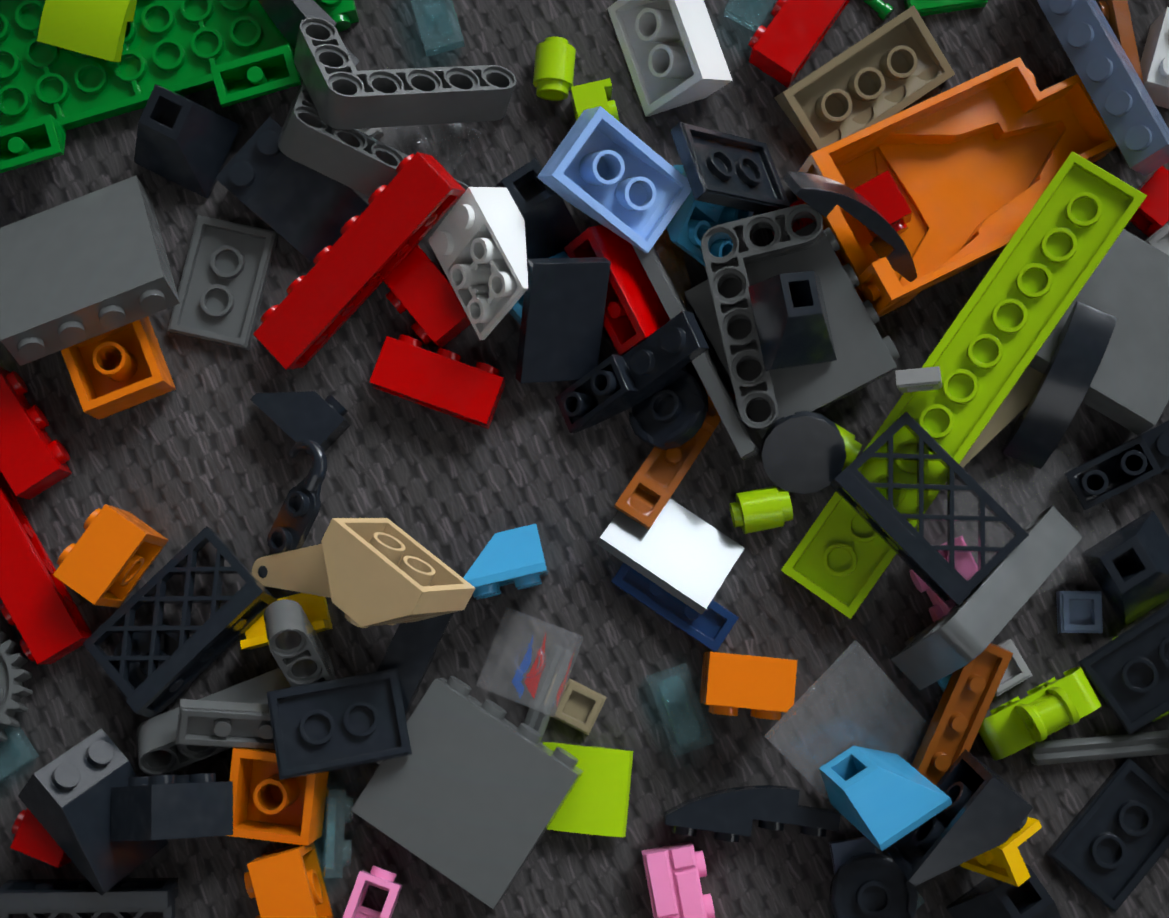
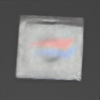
(530, 661)

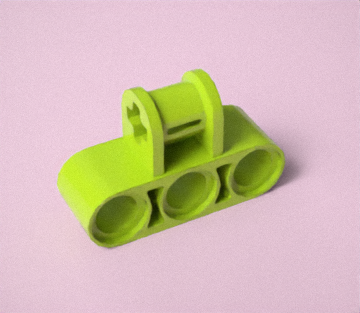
(1038, 714)

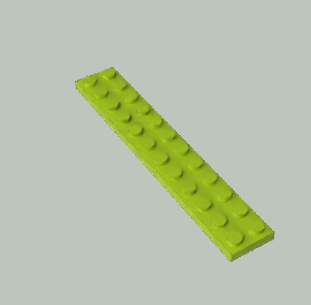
(979, 366)

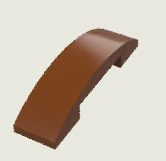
(663, 473)

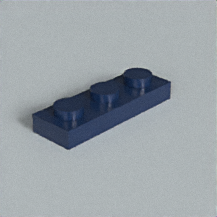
(708, 629)

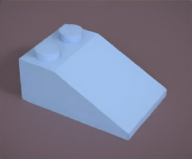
(616, 179)

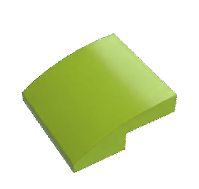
(87, 26)
(600, 795)

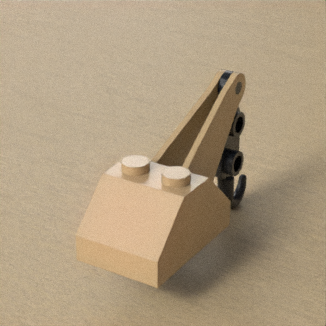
(363, 563)

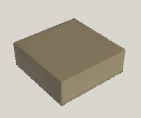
(579, 706)

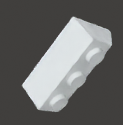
(669, 51)

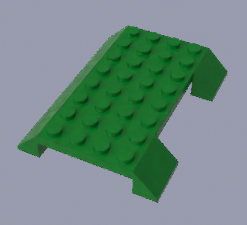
(167, 44)

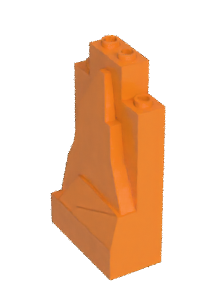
(966, 169)

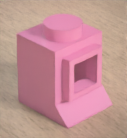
(378, 878)

